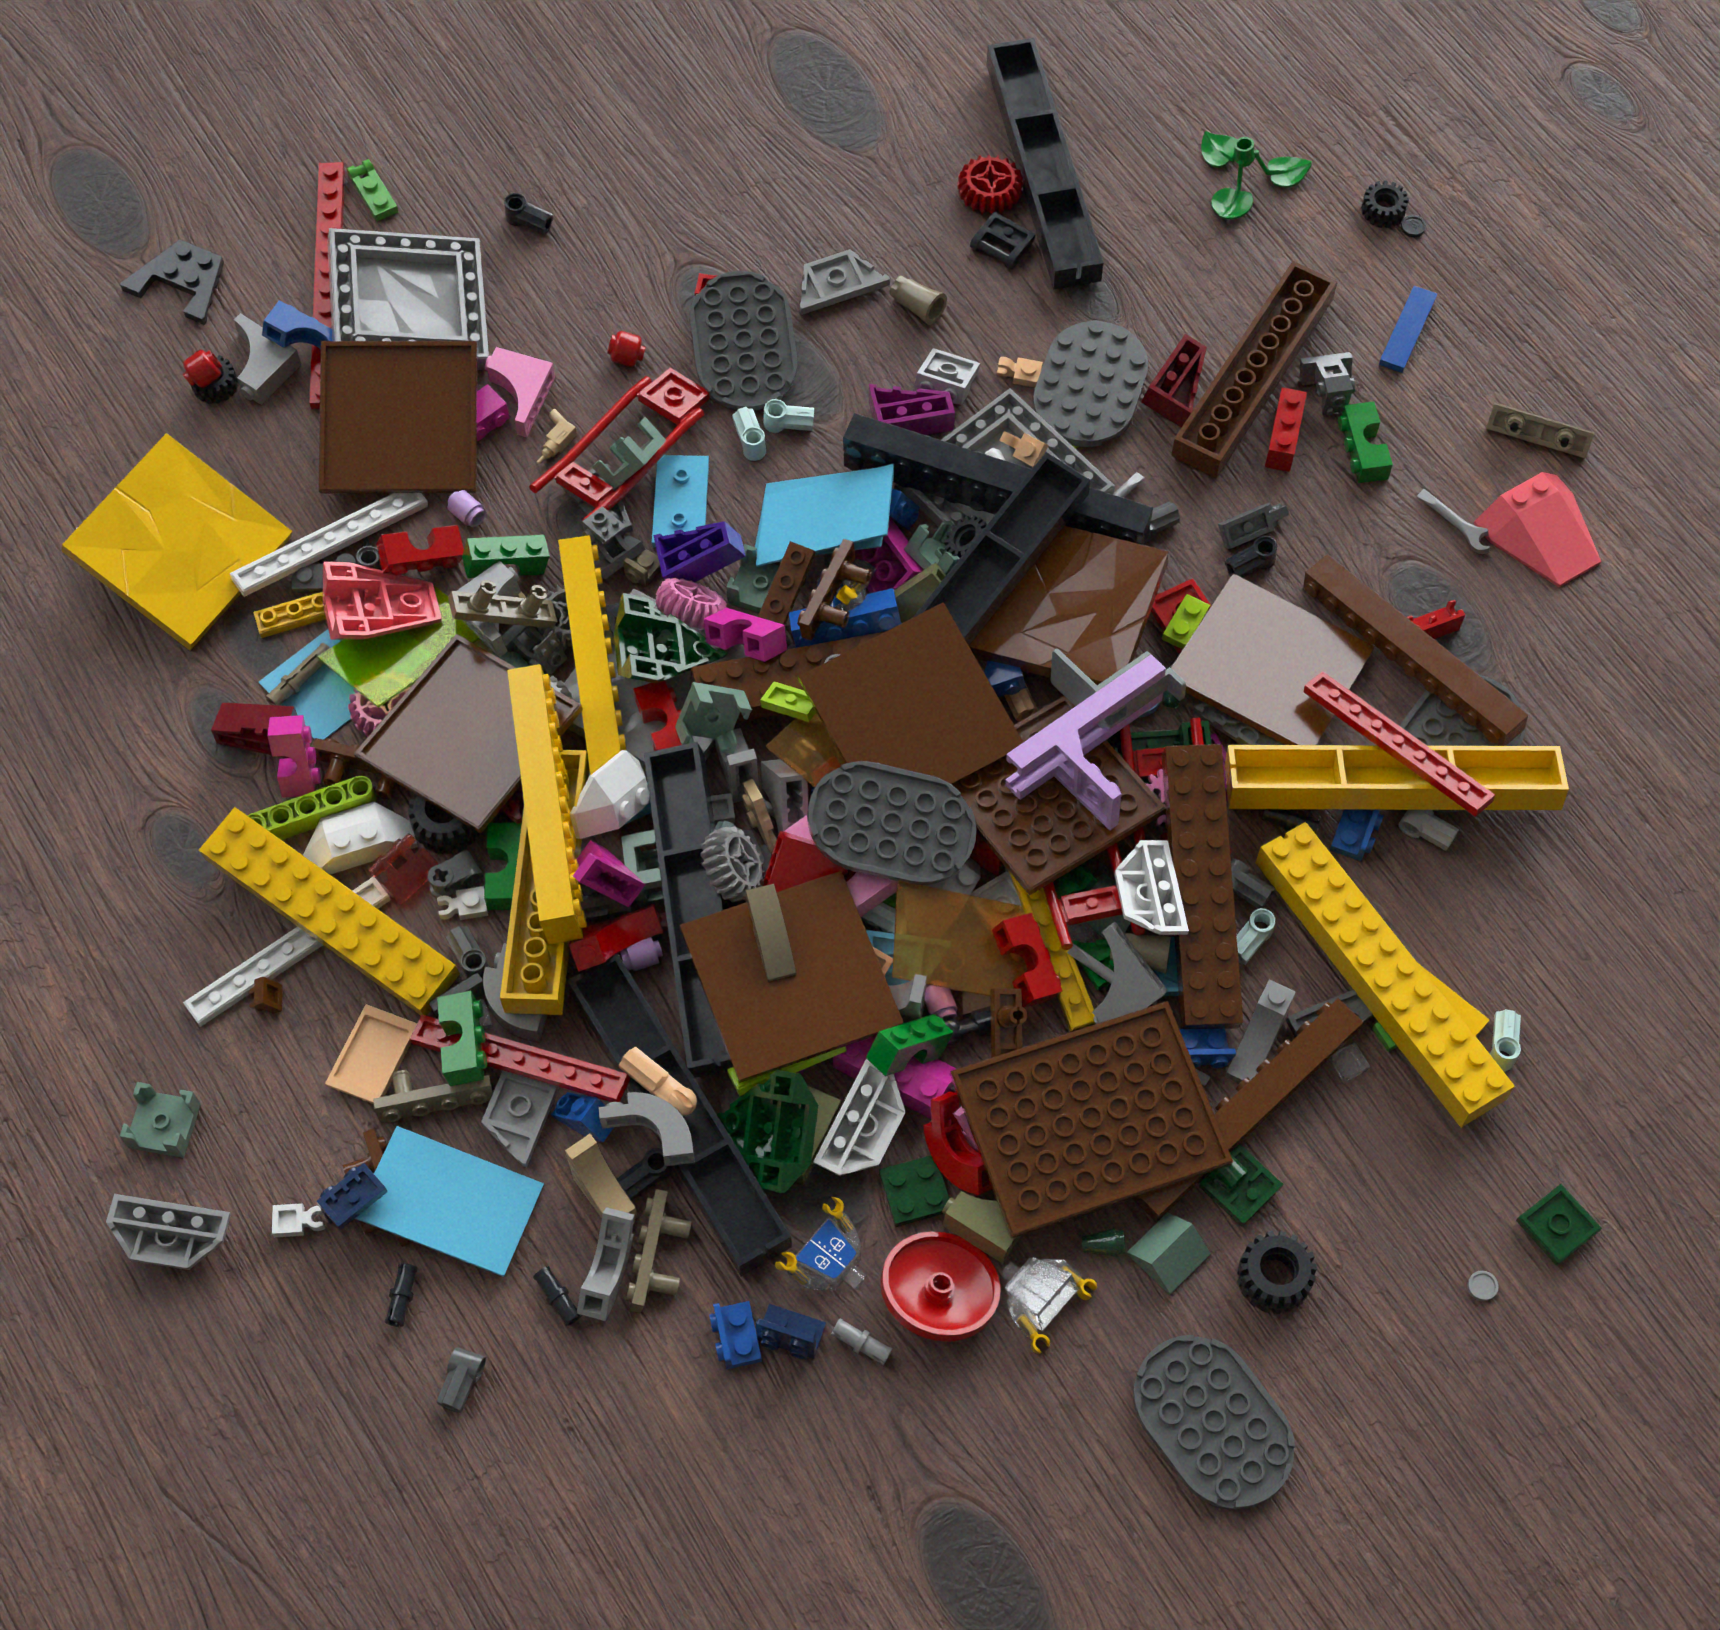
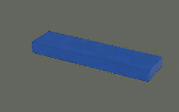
(1408, 329)

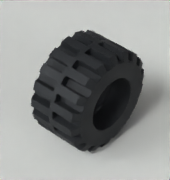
(437, 835)
(1284, 1250)

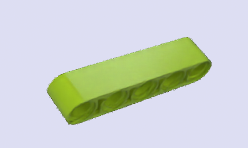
(320, 802)

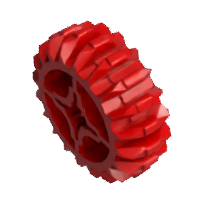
(980, 174)

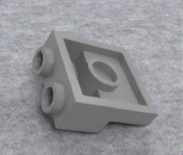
(947, 373)

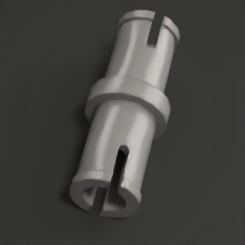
(861, 1341)

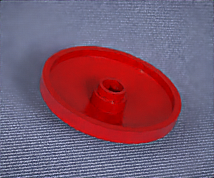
(940, 1286)

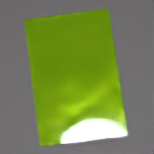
(394, 661)

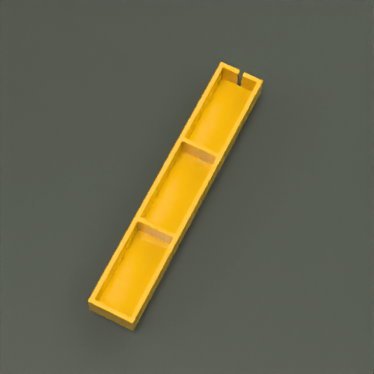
(1375, 780)
(1384, 975)

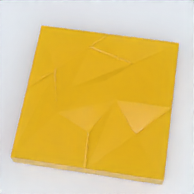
(174, 539)

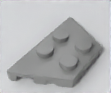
(838, 279)
(518, 1113)

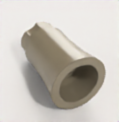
(919, 299)
(1153, 949)

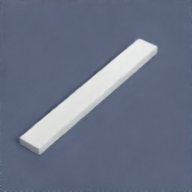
(326, 541)
(267, 963)

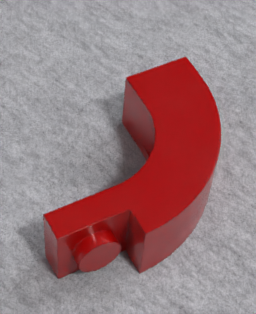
(951, 1150)

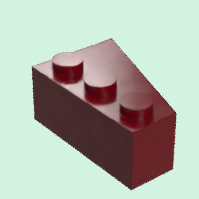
(1177, 381)
(247, 725)

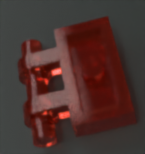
(410, 875)

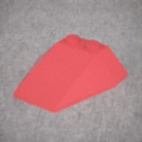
(1542, 529)
(370, 604)

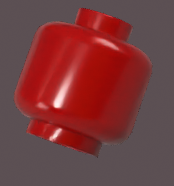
(625, 348)
(202, 368)

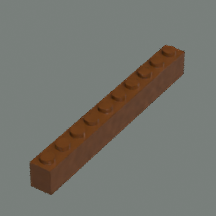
(1415, 651)
(1268, 1090)

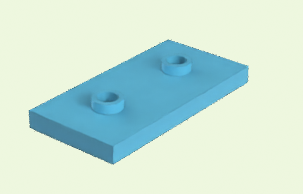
(680, 494)

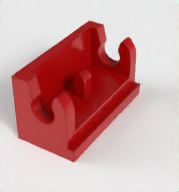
(1440, 621)

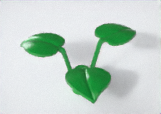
(1220, 149)

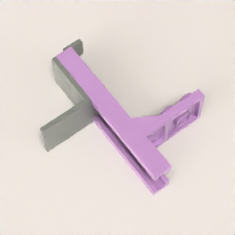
(1096, 717)

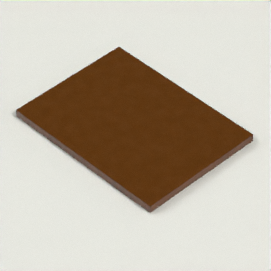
(1090, 1119)

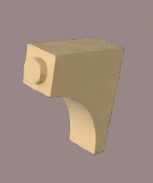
(596, 1178)

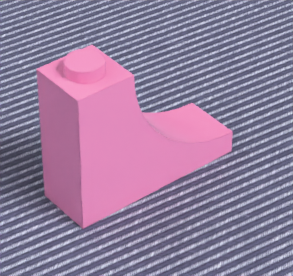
(525, 379)

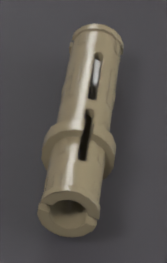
(291, 683)

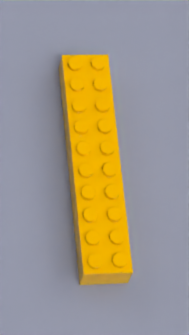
(546, 804)
(329, 911)
(532, 968)

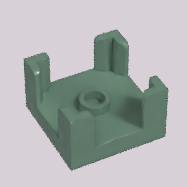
(630, 455)
(932, 549)
(751, 582)
(712, 714)
(640, 862)
(161, 1121)

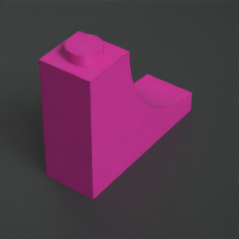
(607, 874)

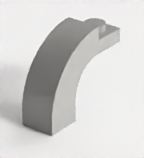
(521, 1025)
(658, 1116)
(608, 1266)

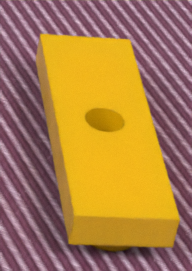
(290, 615)

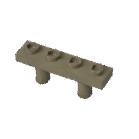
(1540, 430)
(492, 608)
(431, 1099)
(646, 1278)

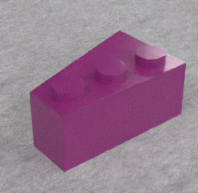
(916, 411)

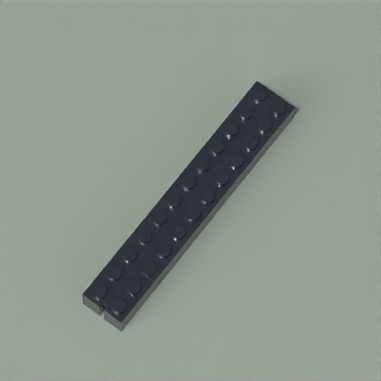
(1045, 164)
(976, 478)
(1010, 545)
(681, 822)
(720, 1176)

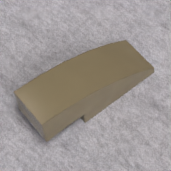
(770, 932)

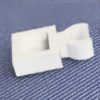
(468, 904)
(291, 1220)

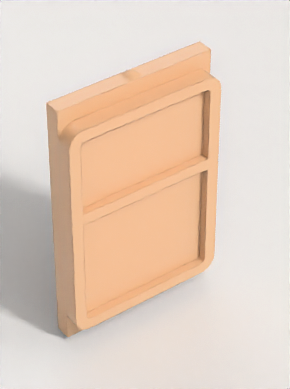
(371, 1054)

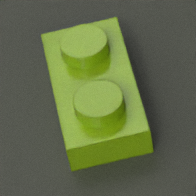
(1185, 621)
(788, 701)

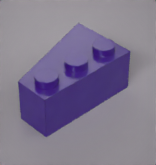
(698, 551)

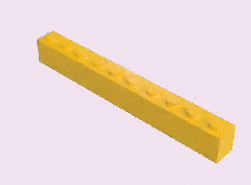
(591, 650)

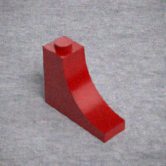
(797, 862)
(614, 935)

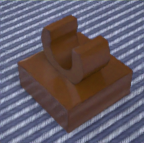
(267, 995)

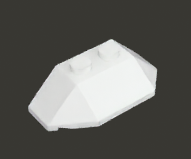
(610, 796)
(355, 837)
(1150, 889)
(863, 1124)

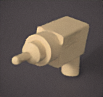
(558, 437)

